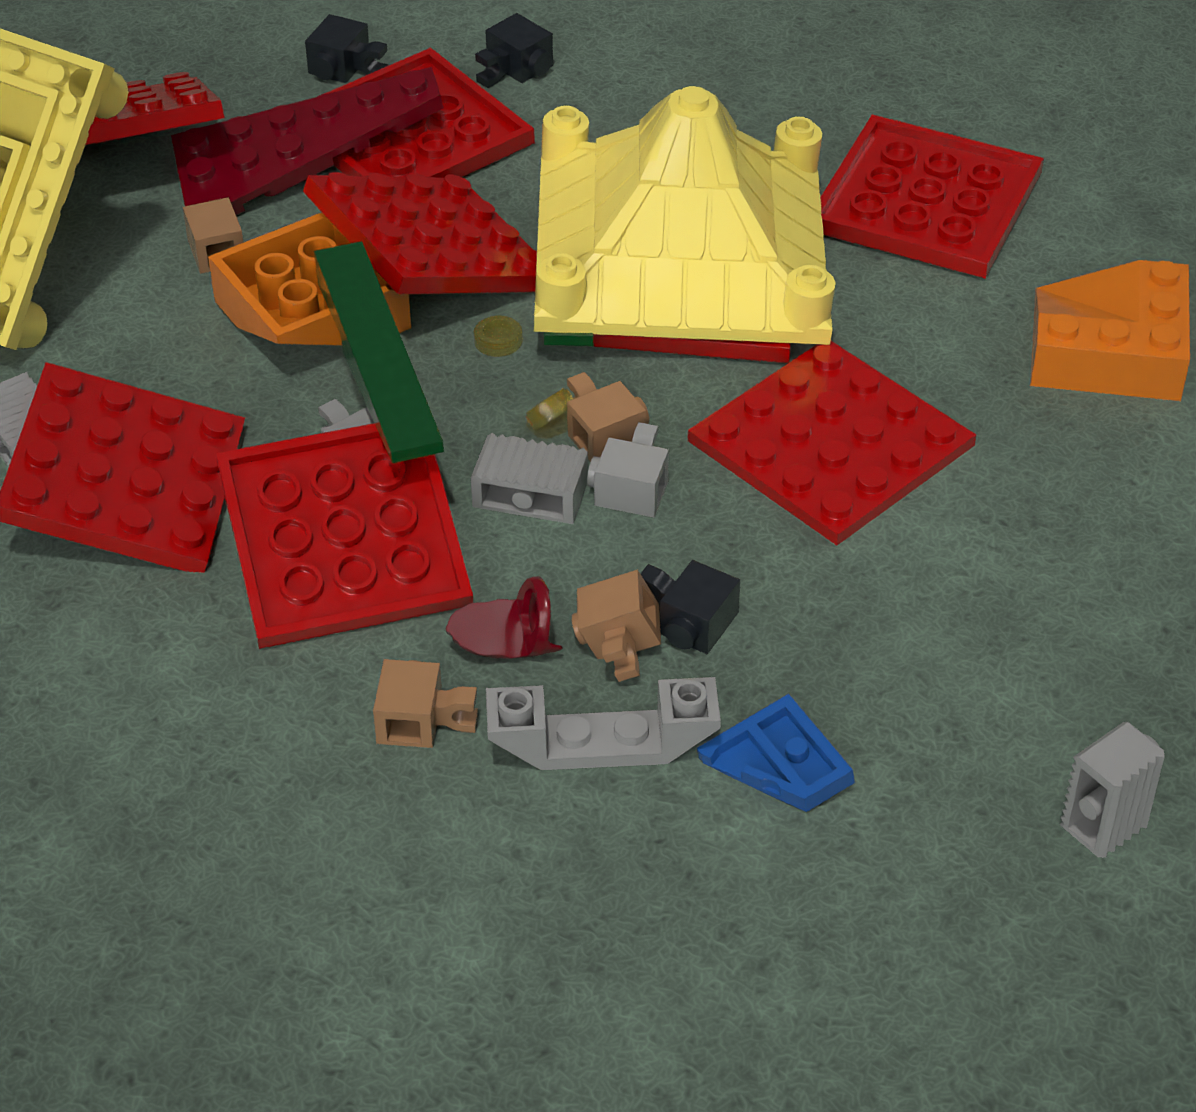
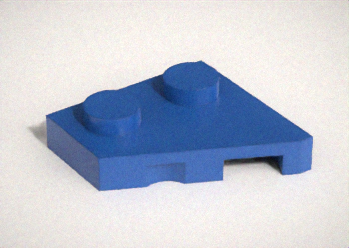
(780, 756)

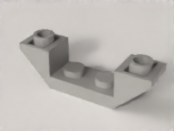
(683, 718)

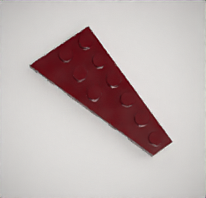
(296, 140)

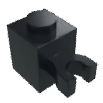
(341, 49)
(515, 49)
(695, 606)

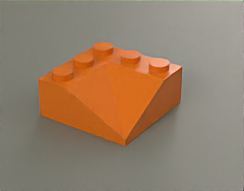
(274, 287)
(1115, 331)

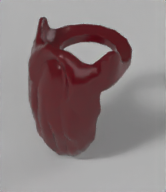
(506, 626)

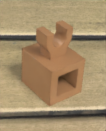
(602, 414)
(618, 621)
(413, 704)

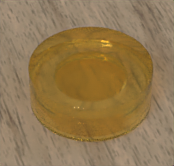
(498, 336)
(548, 409)

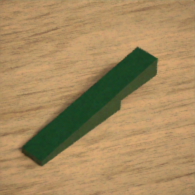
(376, 353)

